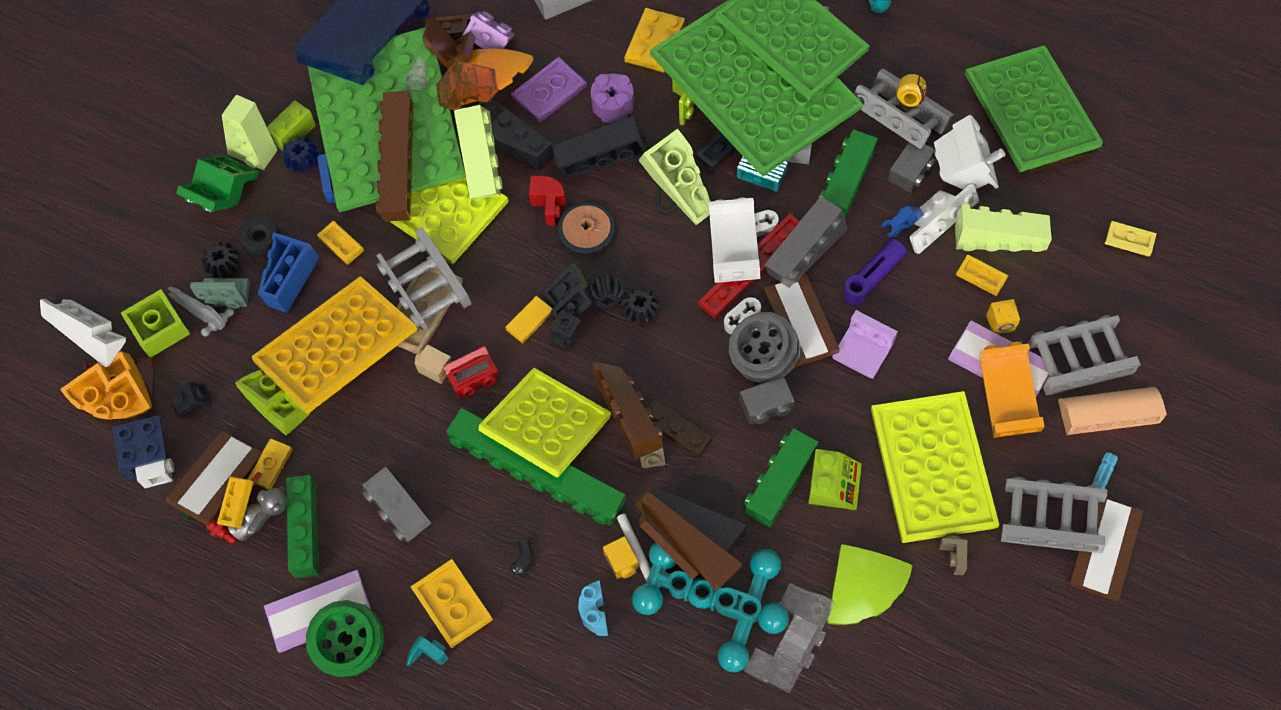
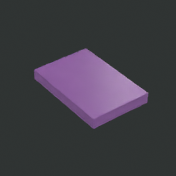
(549, 89)

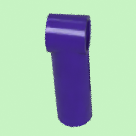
(873, 272)

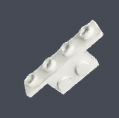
(940, 214)

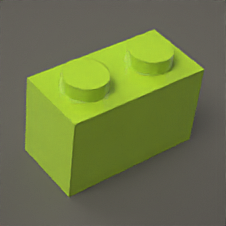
(292, 122)

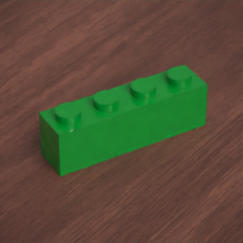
(849, 170)
(781, 477)
(302, 526)

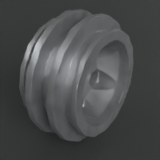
(774, 363)

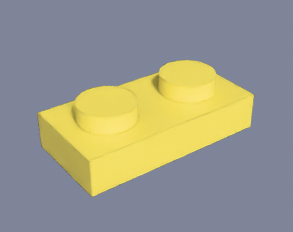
(1130, 238)

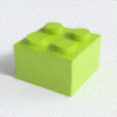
(155, 323)

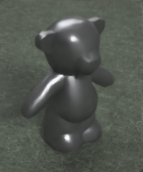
(267, 504)

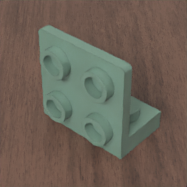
(222, 292)

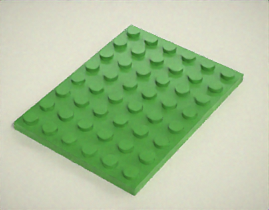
(746, 96)
(351, 119)

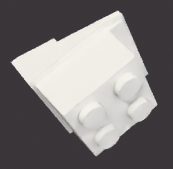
(966, 156)

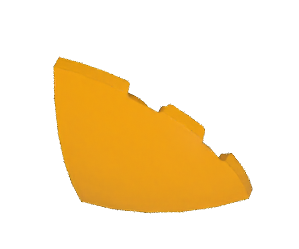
(505, 63)
(110, 390)

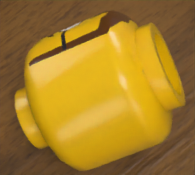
(911, 90)

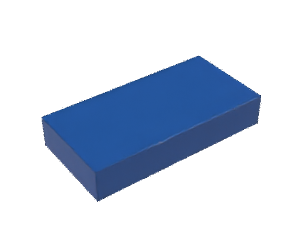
(326, 179)

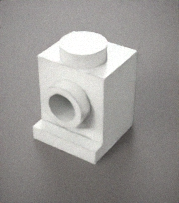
(155, 473)

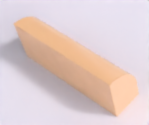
(1112, 410)

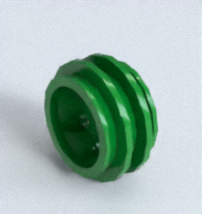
(319, 632)

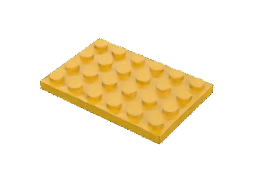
(334, 344)

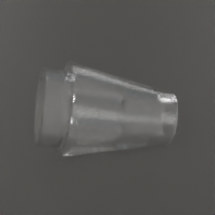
(417, 75)

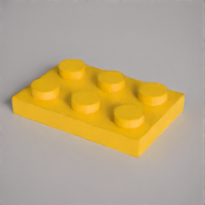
(651, 31)
(451, 603)

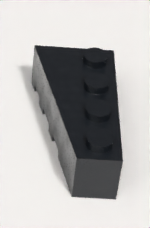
(517, 138)
(601, 147)
(717, 527)

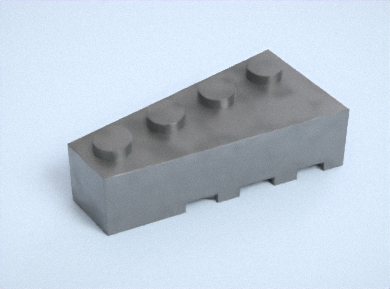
(807, 242)

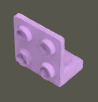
(865, 344)

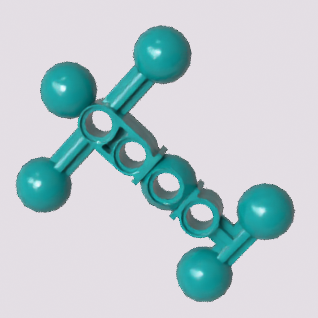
(732, 655)

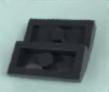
(569, 292)

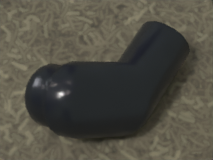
(525, 560)

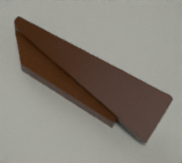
(685, 543)

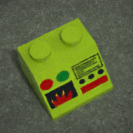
(834, 480)

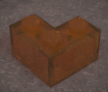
(466, 82)

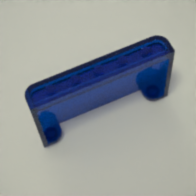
(354, 34)

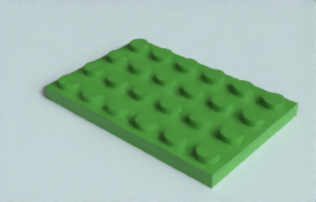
(795, 39)
(1033, 108)

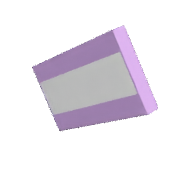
(976, 338)
(292, 614)

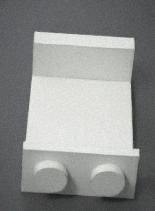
(734, 240)

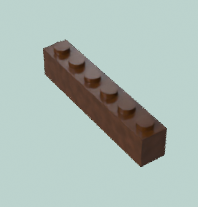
(396, 156)

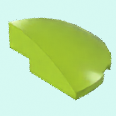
(271, 401)
(865, 584)

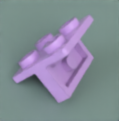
(488, 32)

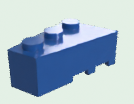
(286, 271)

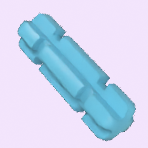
(1105, 470)

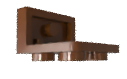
(444, 47)

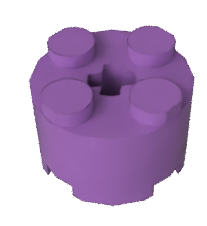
(612, 97)

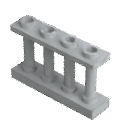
(902, 123)
(434, 261)
(1079, 376)
(1042, 536)

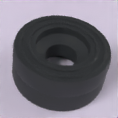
(254, 226)

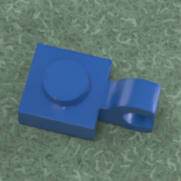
(906, 217)

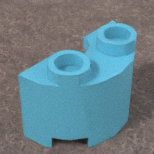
(588, 606)

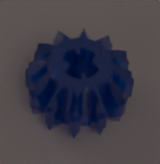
(300, 154)

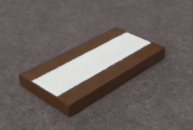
(806, 316)
(205, 484)
(1106, 571)

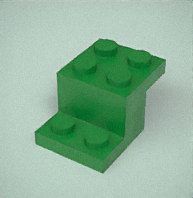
(217, 183)

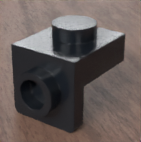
(564, 329)
(189, 397)

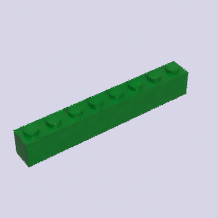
(572, 486)

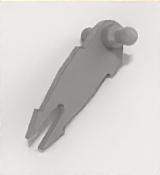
(205, 313)

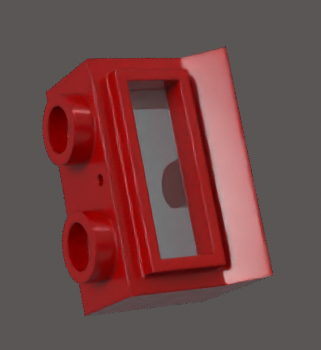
(471, 372)

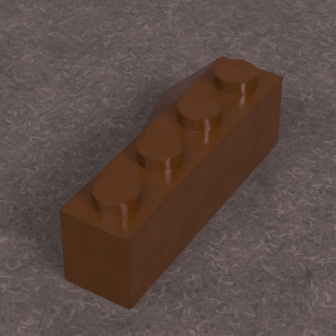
(627, 409)

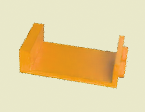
(1010, 390)

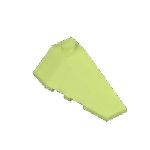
(676, 172)

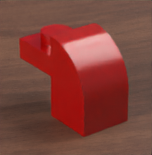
(548, 193)

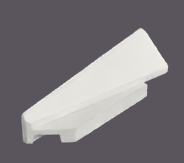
(84, 328)

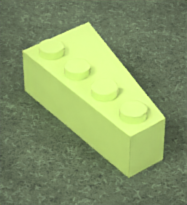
(247, 134)
(478, 152)
(1001, 230)

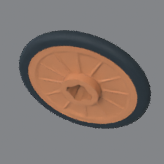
(584, 214)

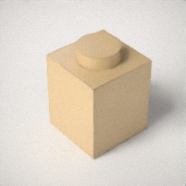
(431, 363)

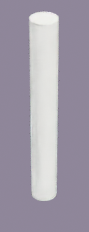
(634, 544)

